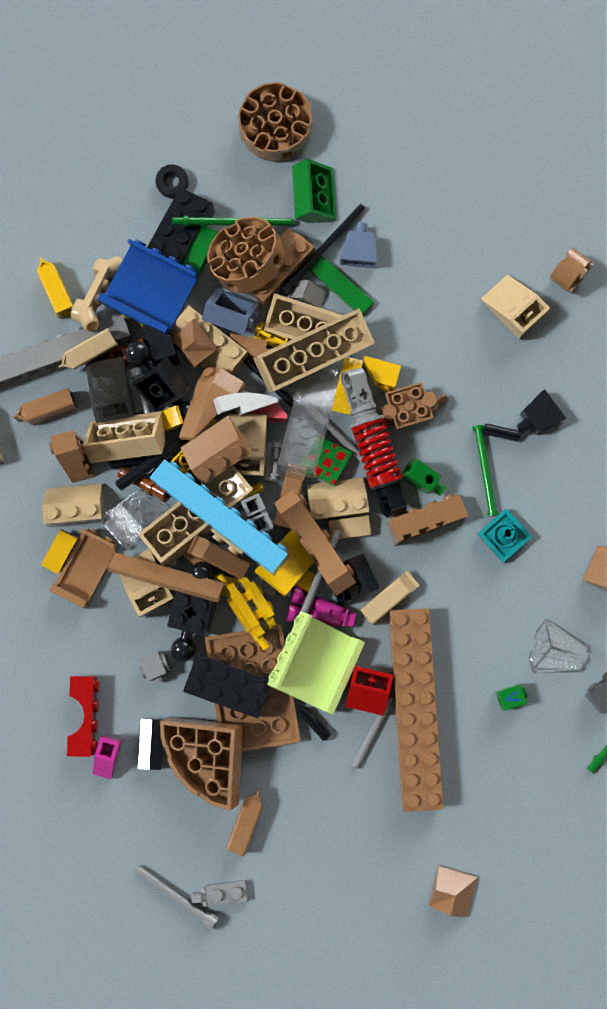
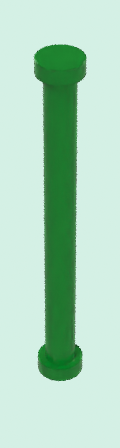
(485, 470)

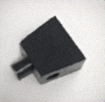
(540, 415)

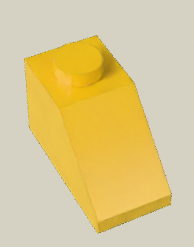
(382, 373)

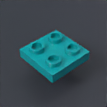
(504, 535)

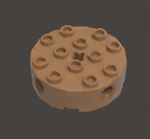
(275, 121)
(246, 255)

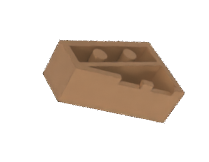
(71, 455)

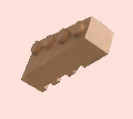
(427, 519)

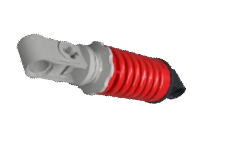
(373, 445)

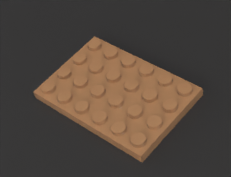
(278, 716)

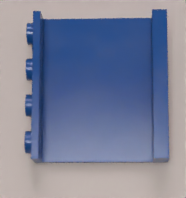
(150, 287)

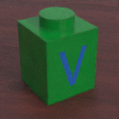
(511, 697)

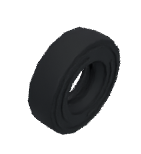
(169, 170)

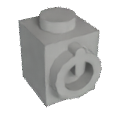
(154, 666)

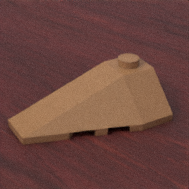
(211, 384)

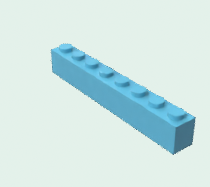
(219, 517)

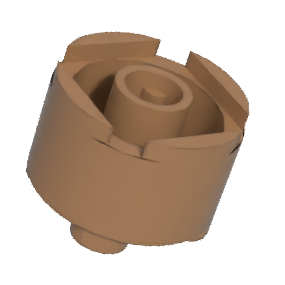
(571, 270)

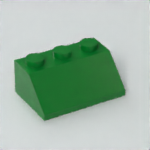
(314, 192)

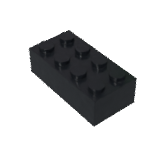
(176, 239)
(227, 685)

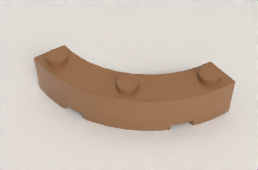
(315, 542)

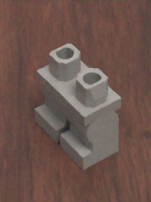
(257, 513)

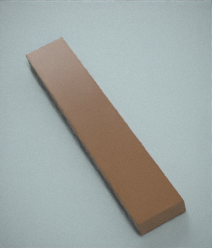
(166, 577)

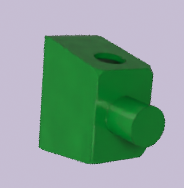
(415, 475)

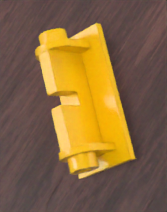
(273, 339)

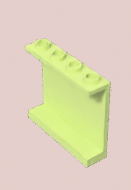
(315, 663)

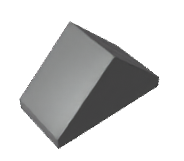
(307, 292)

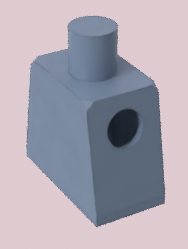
(359, 248)

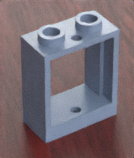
(231, 311)

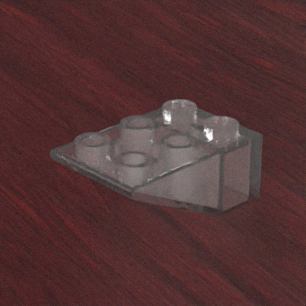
(133, 516)

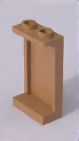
(85, 568)

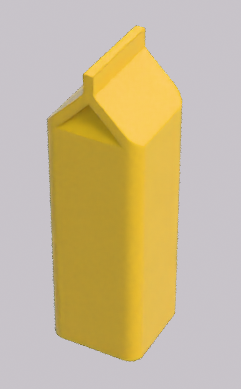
(55, 288)

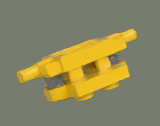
(250, 607)

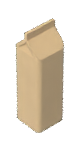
(89, 350)
(389, 597)

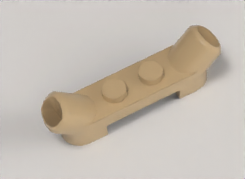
(84, 310)

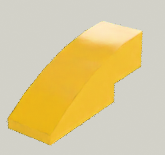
(340, 402)

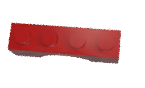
(84, 691)

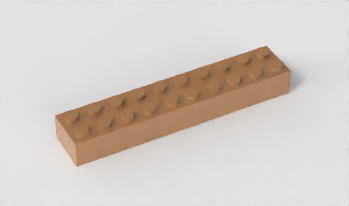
(415, 710)

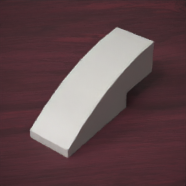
(243, 402)

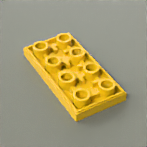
(294, 567)

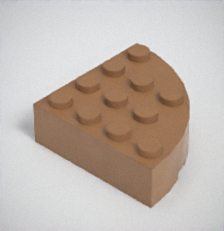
(205, 758)

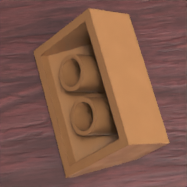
(216, 450)

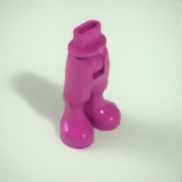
(323, 610)

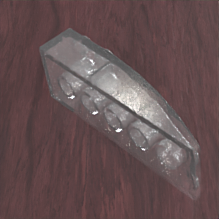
(308, 423)

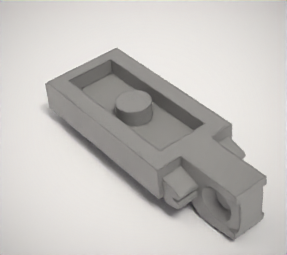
(221, 893)

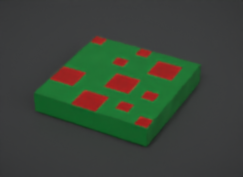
(332, 462)

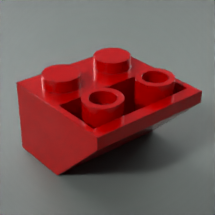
(369, 690)

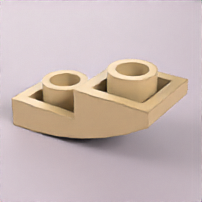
(352, 526)

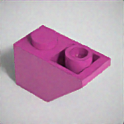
(106, 756)

